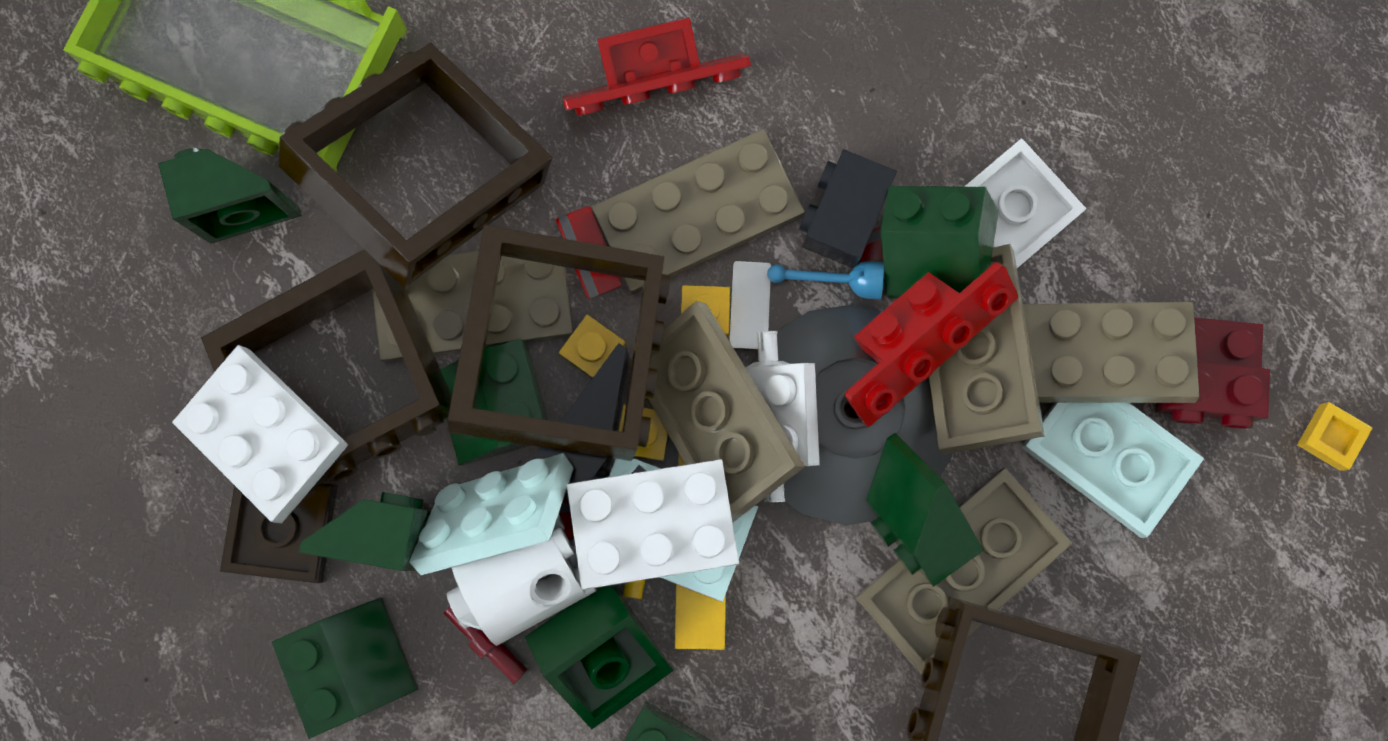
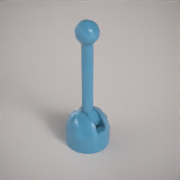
(864, 279)

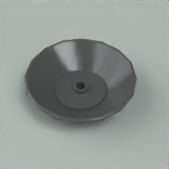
(848, 447)

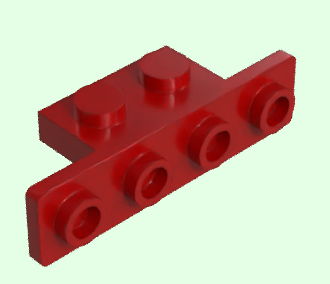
(652, 60)
(921, 334)

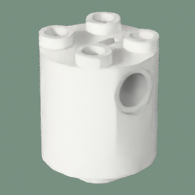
(517, 587)

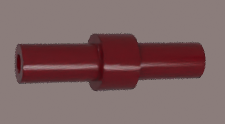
(483, 647)

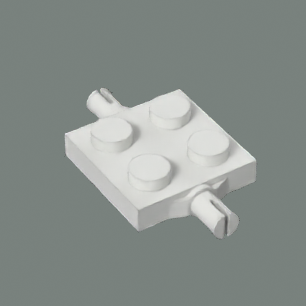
(792, 399)

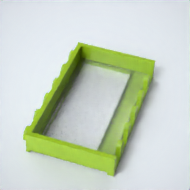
(237, 61)

